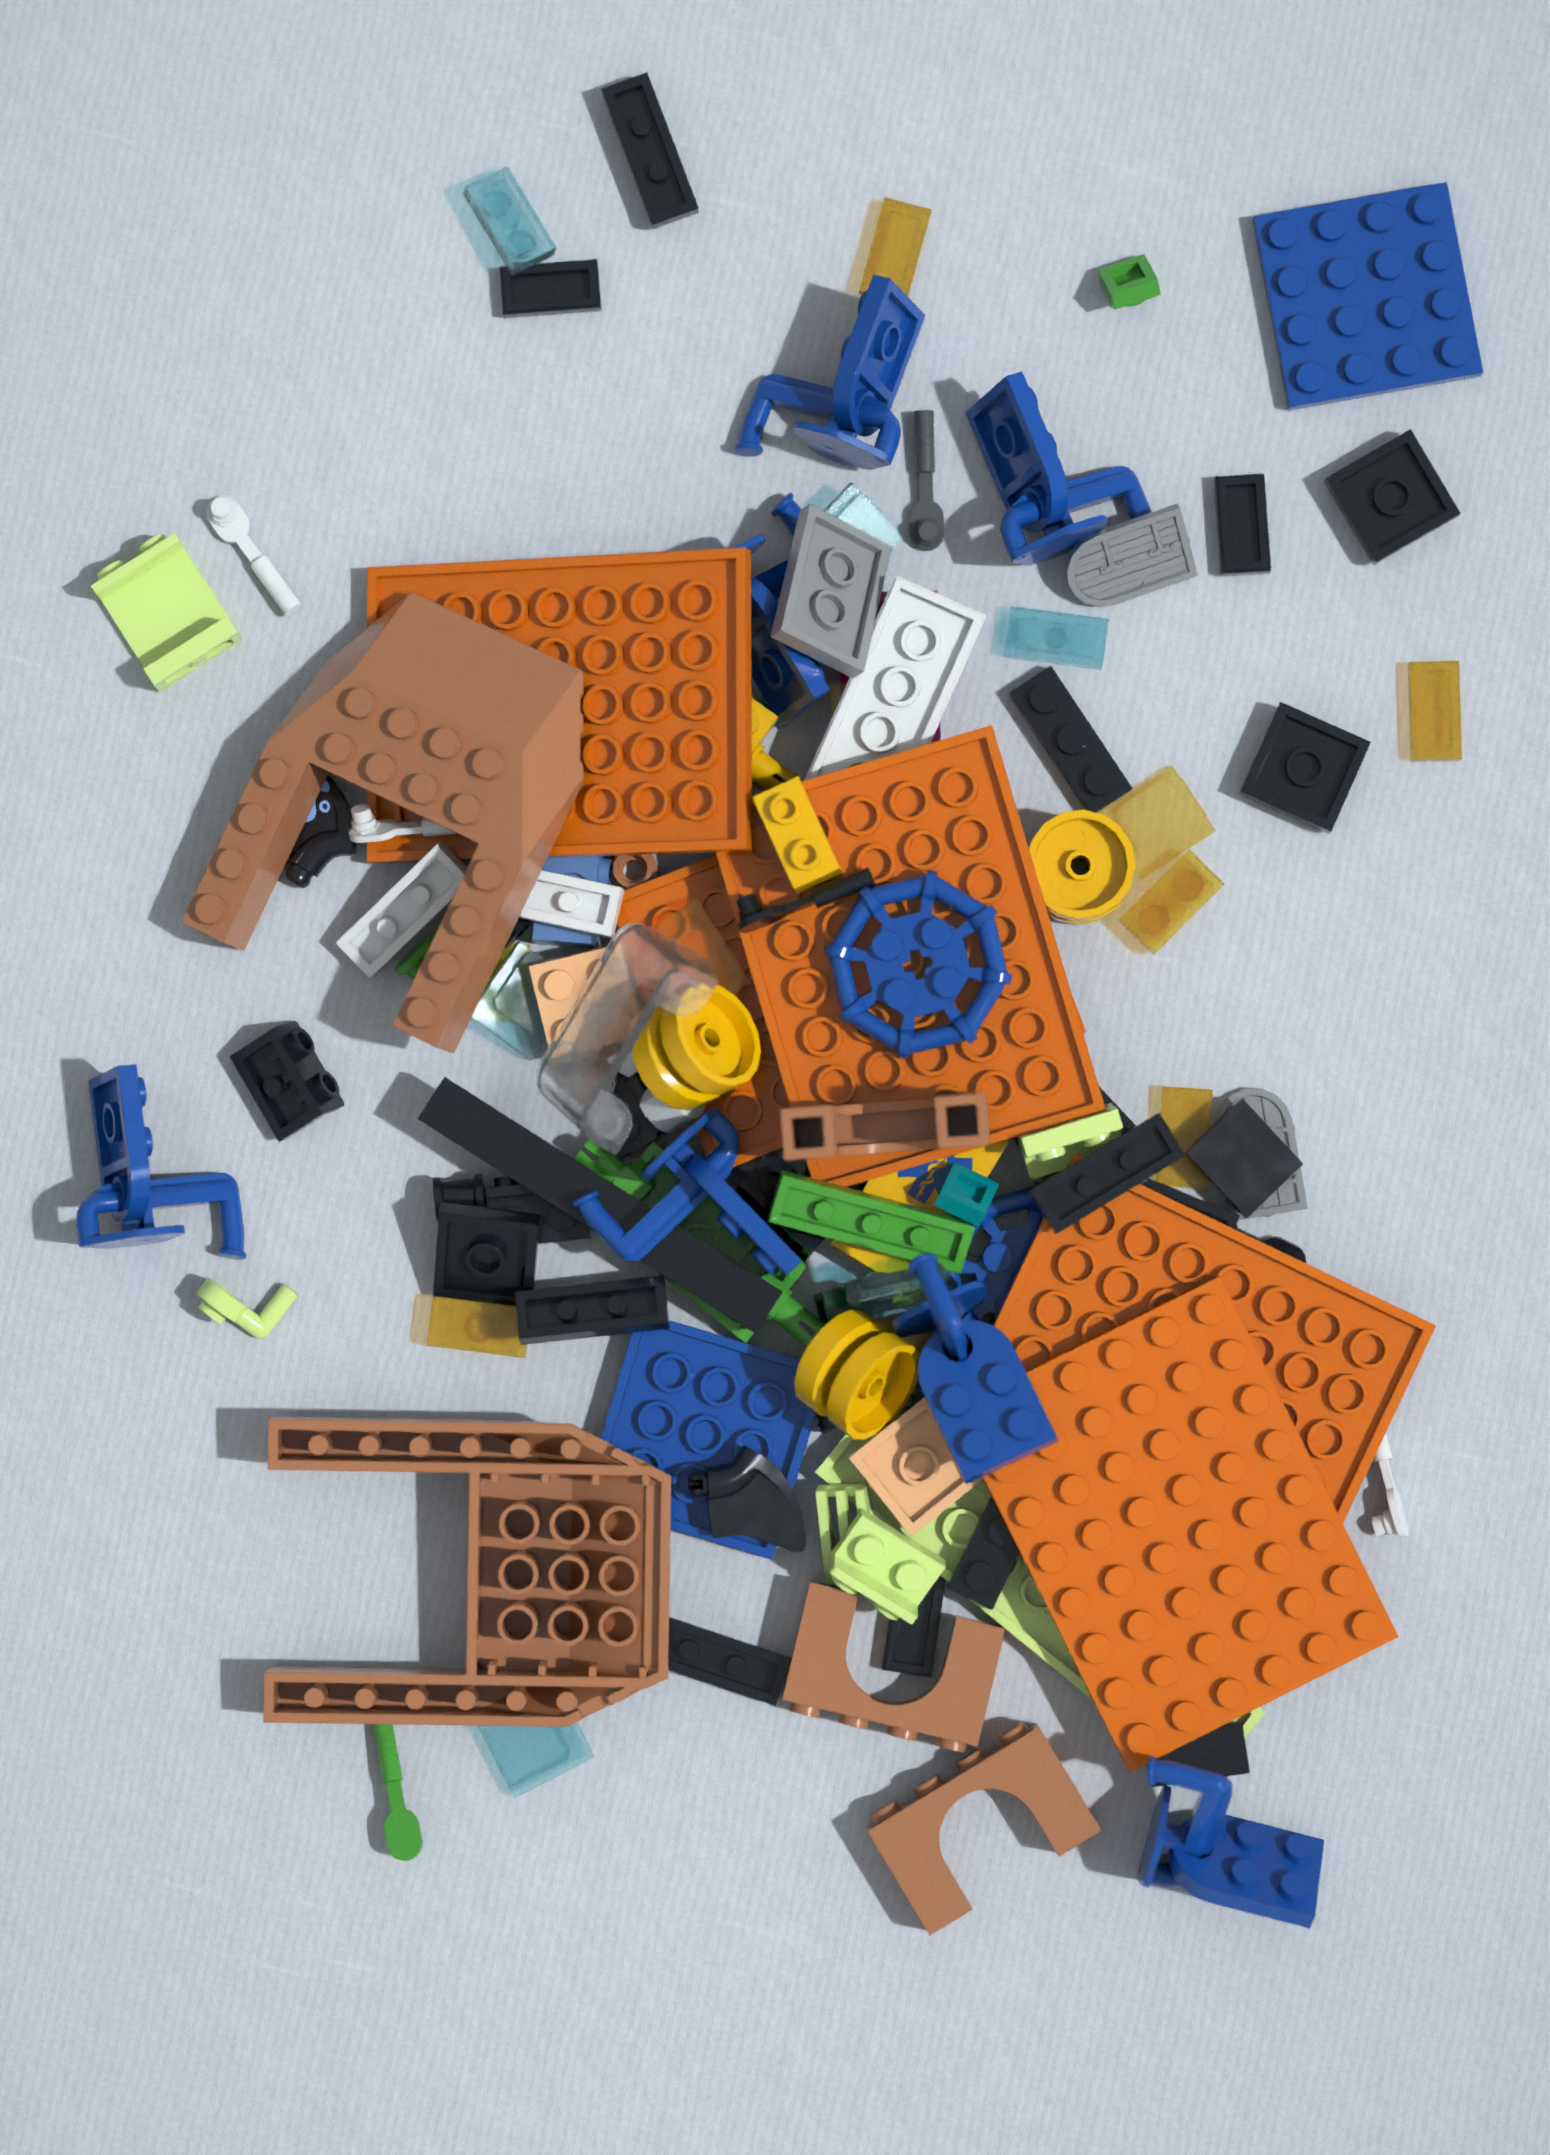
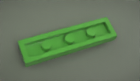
(869, 1220)

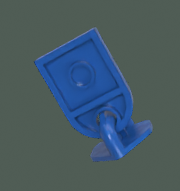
(862, 391)
(1032, 478)
(779, 674)
(125, 1175)
(698, 1180)
(977, 1400)
(1226, 1856)

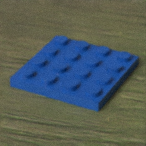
(1367, 296)
(694, 1404)

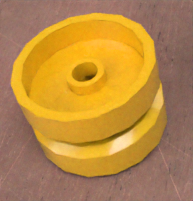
(1109, 865)
(699, 1054)
(857, 1374)

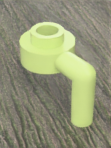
(222, 1304)

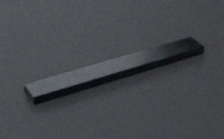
(563, 1179)

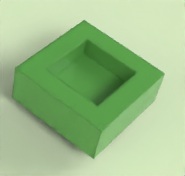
(1129, 282)

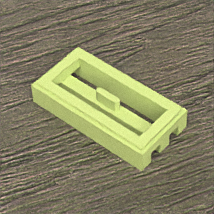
(825, 1519)

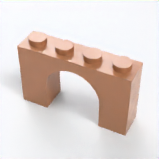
(885, 1127)
(948, 1710)
(911, 1832)

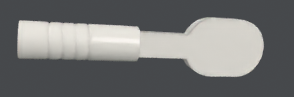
(234, 527)
(368, 829)
(1394, 1519)

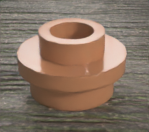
(619, 862)

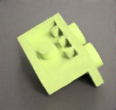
(1053, 1147)
(884, 1566)

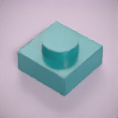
(966, 1194)

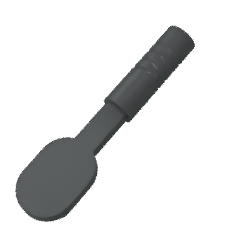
(926, 516)

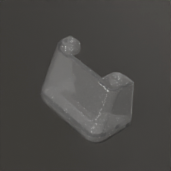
(606, 1020)

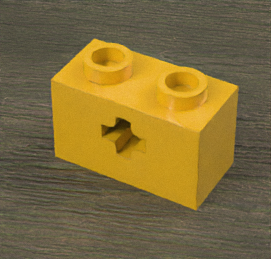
(797, 835)

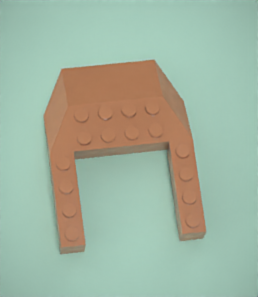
(446, 728)
(559, 1574)

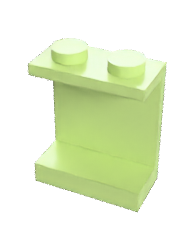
(165, 610)

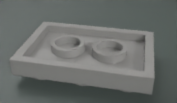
(831, 591)

